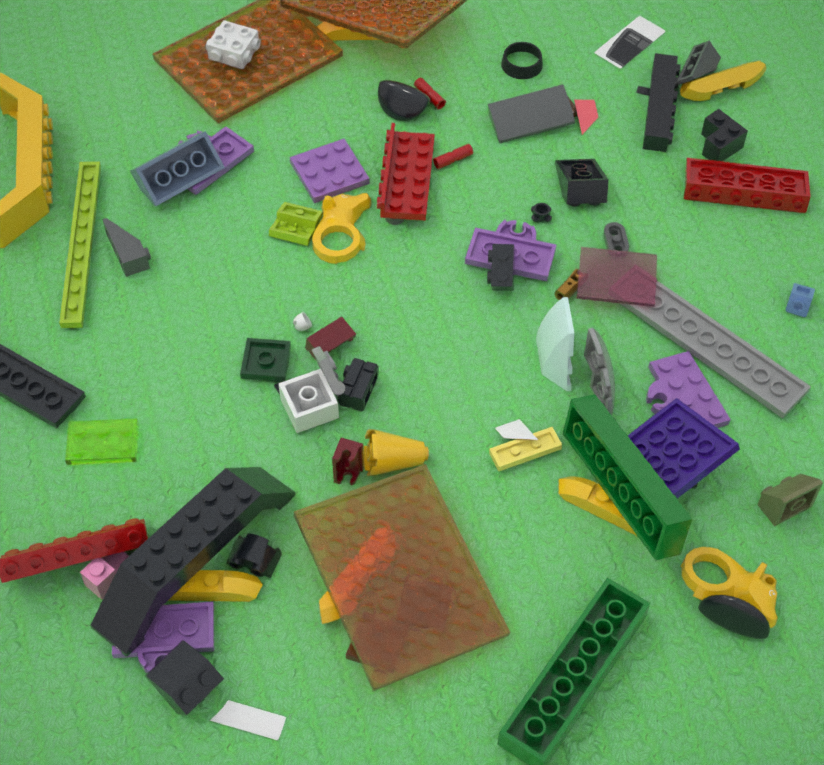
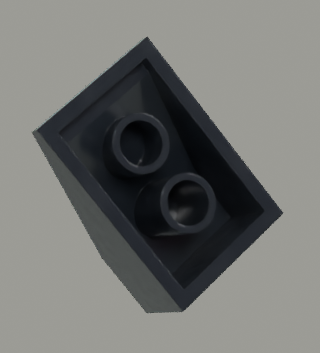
(582, 182)

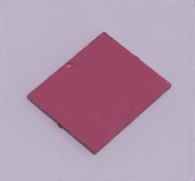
(617, 276)

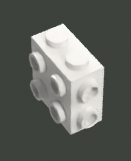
(233, 44)

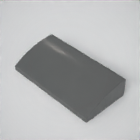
(531, 113)

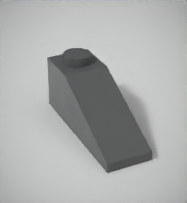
(701, 61)
(127, 248)

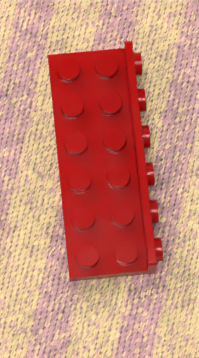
(405, 175)
(747, 185)
(72, 550)

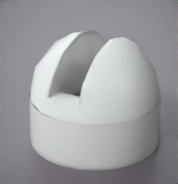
(302, 322)

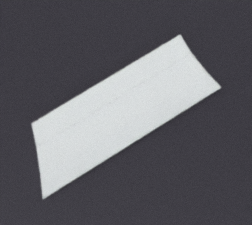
(250, 719)

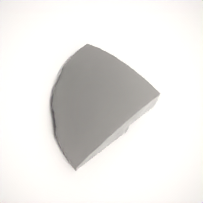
(600, 363)

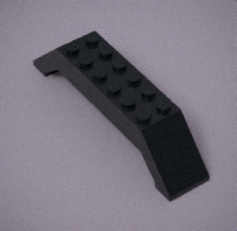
(181, 550)

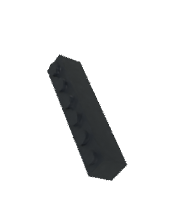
(660, 103)

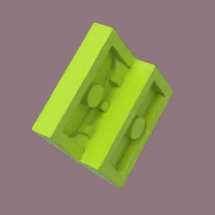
(295, 223)

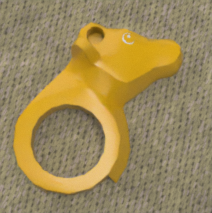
(339, 216)
(752, 587)

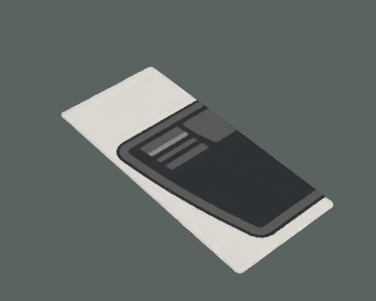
(629, 42)

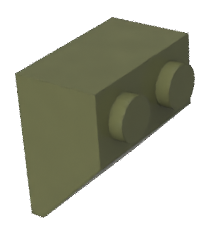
(789, 497)

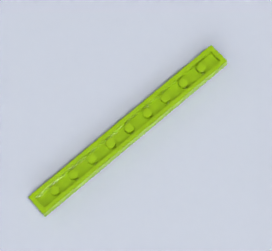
(80, 246)

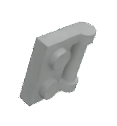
(328, 366)

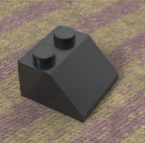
(184, 678)

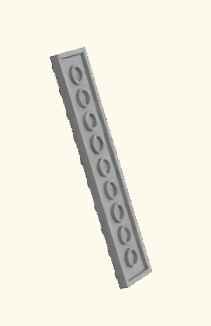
(723, 351)

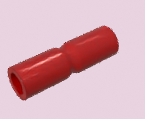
(436, 99)
(450, 157)

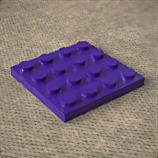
(682, 446)

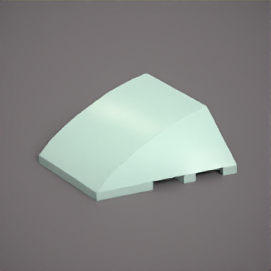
(556, 344)

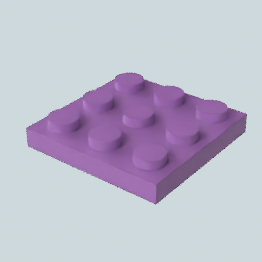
(329, 170)

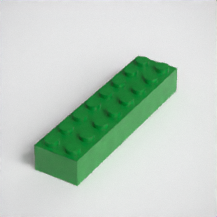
(627, 477)
(573, 674)

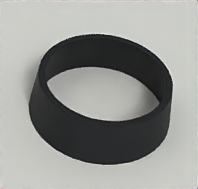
(522, 72)

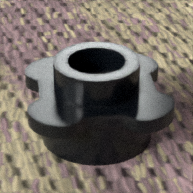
(541, 212)

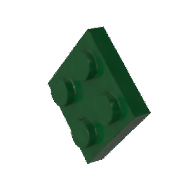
(265, 359)

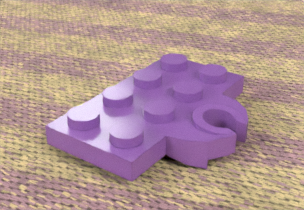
(231, 151)
(532, 257)
(682, 379)
(170, 626)

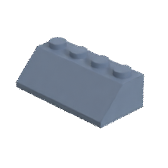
(177, 169)

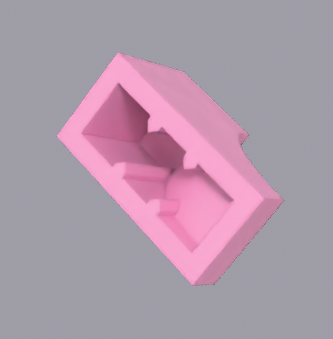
(100, 573)

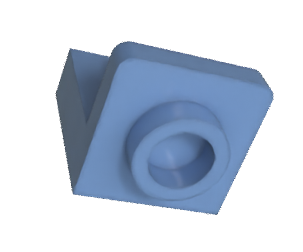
(800, 300)

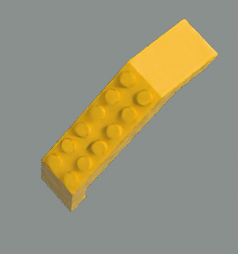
(32, 193)

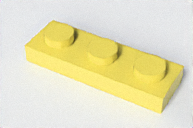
(524, 450)

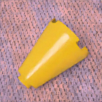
(392, 452)

